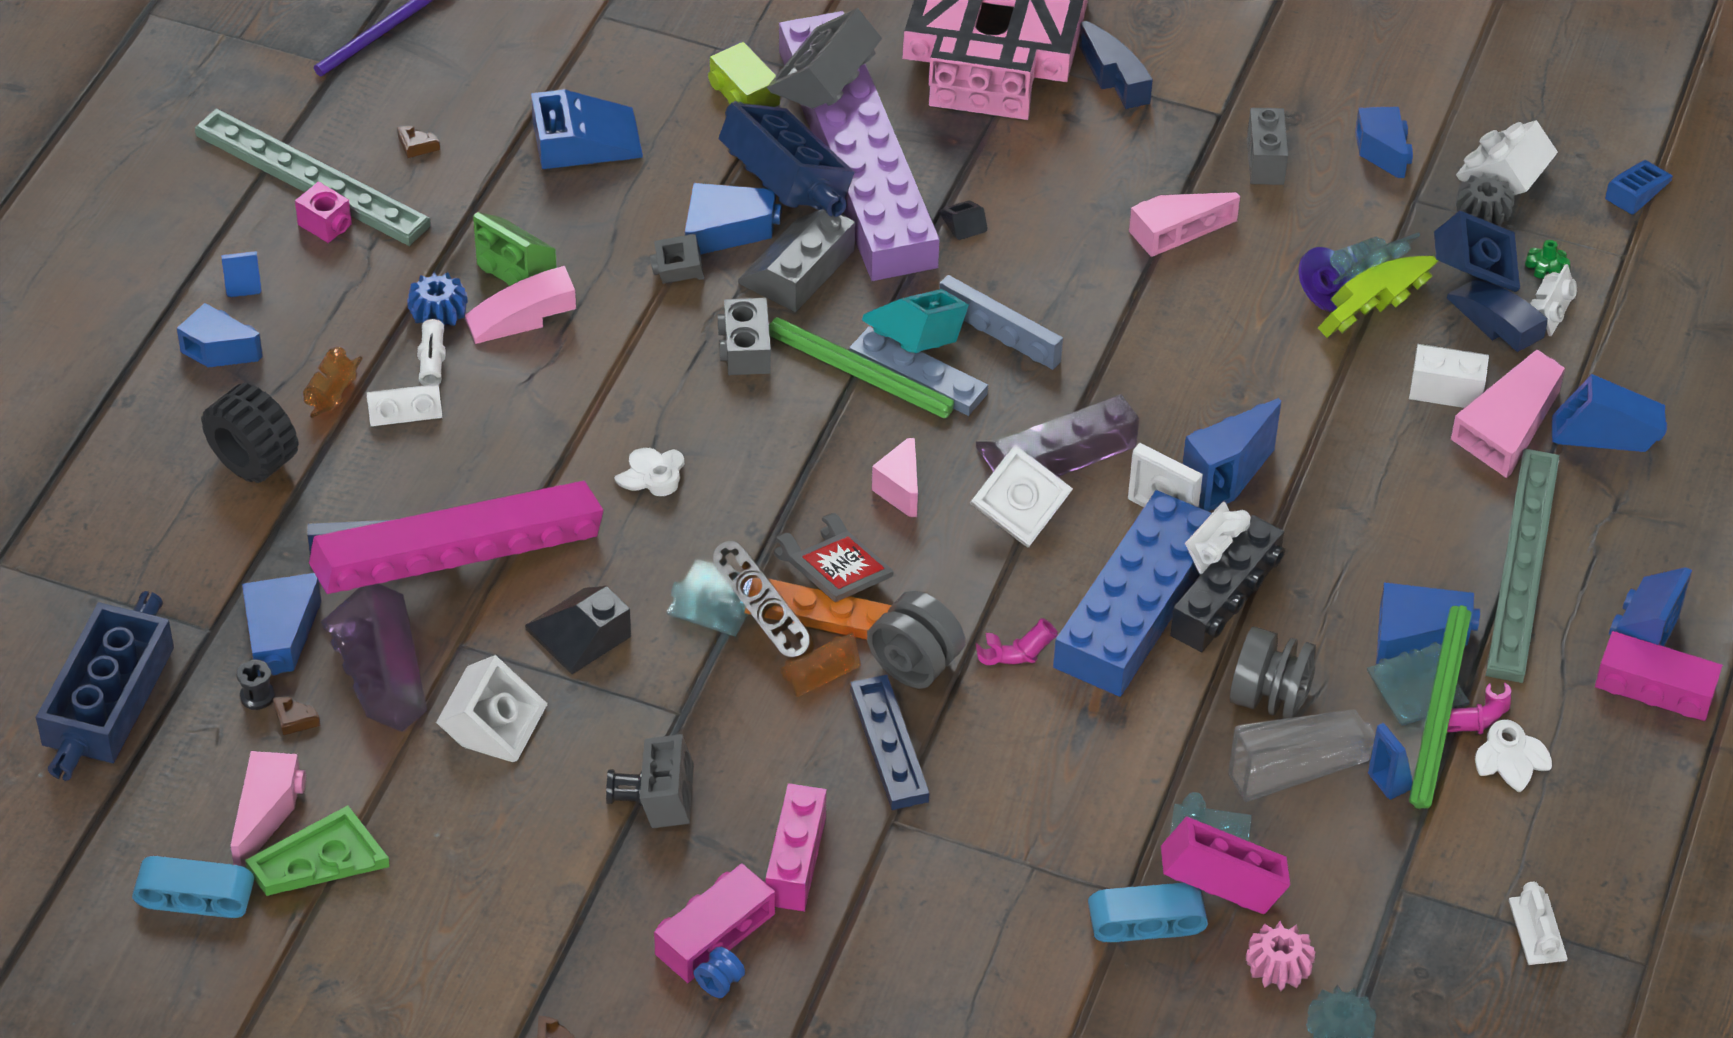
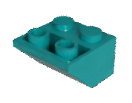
(920, 320)

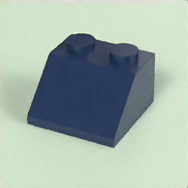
(1478, 249)

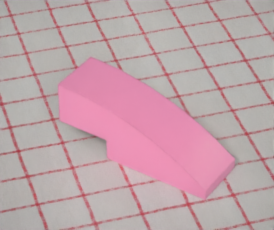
(522, 306)

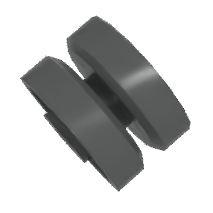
(916, 639)

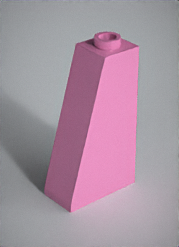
(1509, 413)

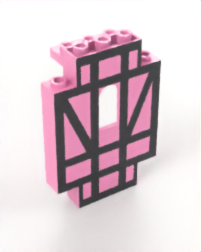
(992, 71)

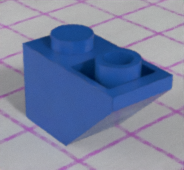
(1383, 139)
(218, 339)

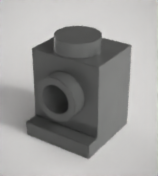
(679, 249)

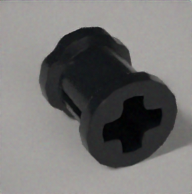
(250, 681)
(615, 779)

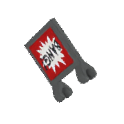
(836, 565)

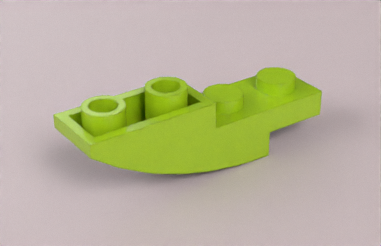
(1377, 288)

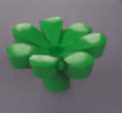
(1546, 259)

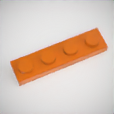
(821, 612)

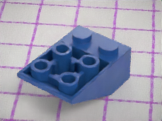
(582, 129)
(1232, 452)

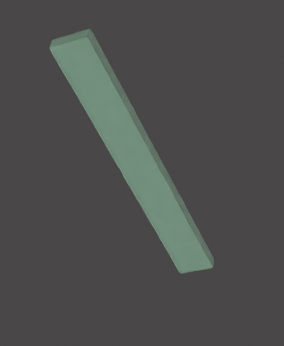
(304, 171)
(1522, 566)

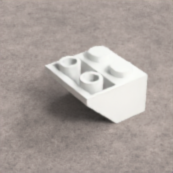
(1513, 154)

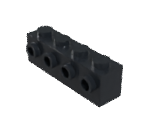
(1227, 584)

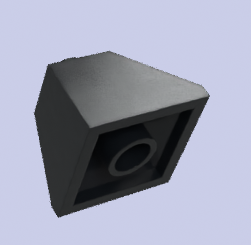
(583, 627)

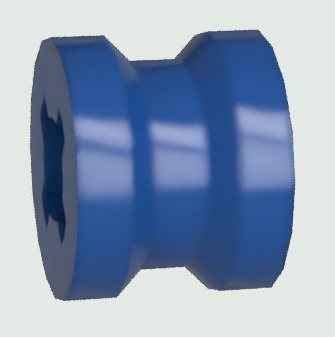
(719, 972)

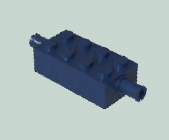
(787, 157)
(104, 683)

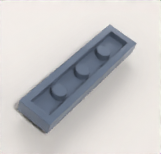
(1006, 324)
(962, 388)

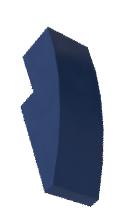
(1115, 66)
(1500, 313)

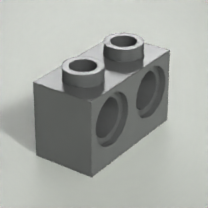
(1267, 146)
(746, 336)
(666, 781)

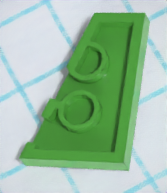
(318, 854)

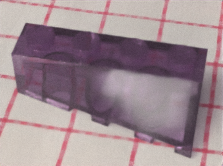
(1073, 438)
(379, 654)

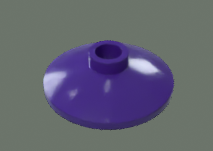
(1317, 277)

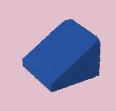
(241, 274)

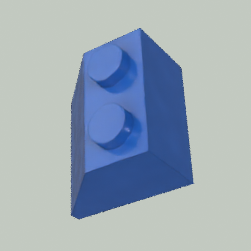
(1654, 607)

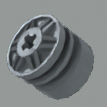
(1273, 673)

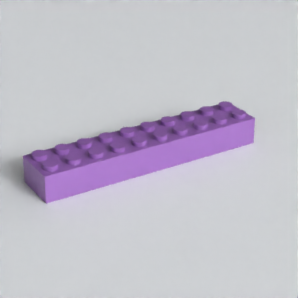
(883, 196)

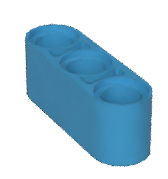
(193, 887)
(1147, 912)

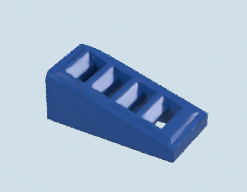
(1632, 191)
(1389, 764)

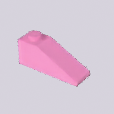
(1177, 219)
(265, 801)

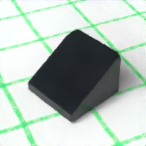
(965, 219)

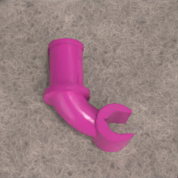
(1022, 650)
(1481, 716)

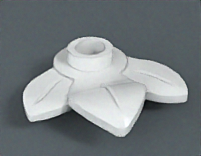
(652, 471)
(1512, 759)

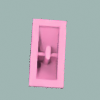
(896, 478)

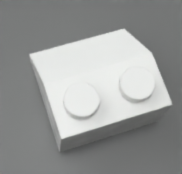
(1448, 375)
(492, 710)

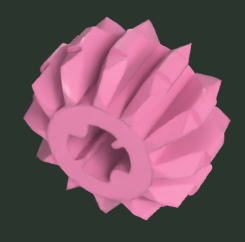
(1280, 956)

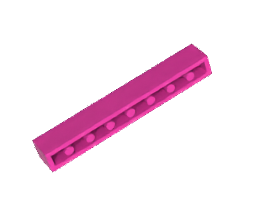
(455, 537)

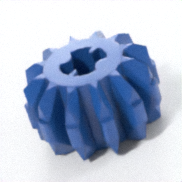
(437, 299)

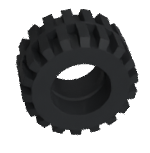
(249, 432)

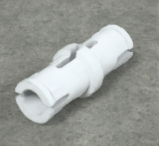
(431, 338)

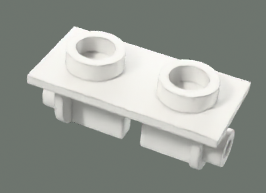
(1555, 296)
(404, 405)
(1216, 535)
(1537, 926)

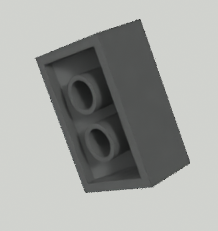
(827, 61)
(801, 259)

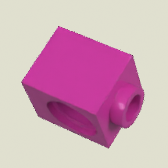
(323, 212)

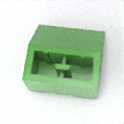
(509, 250)

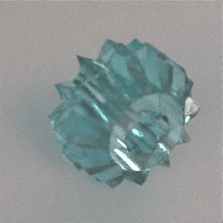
(1341, 1015)

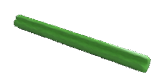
(861, 367)
(1440, 707)

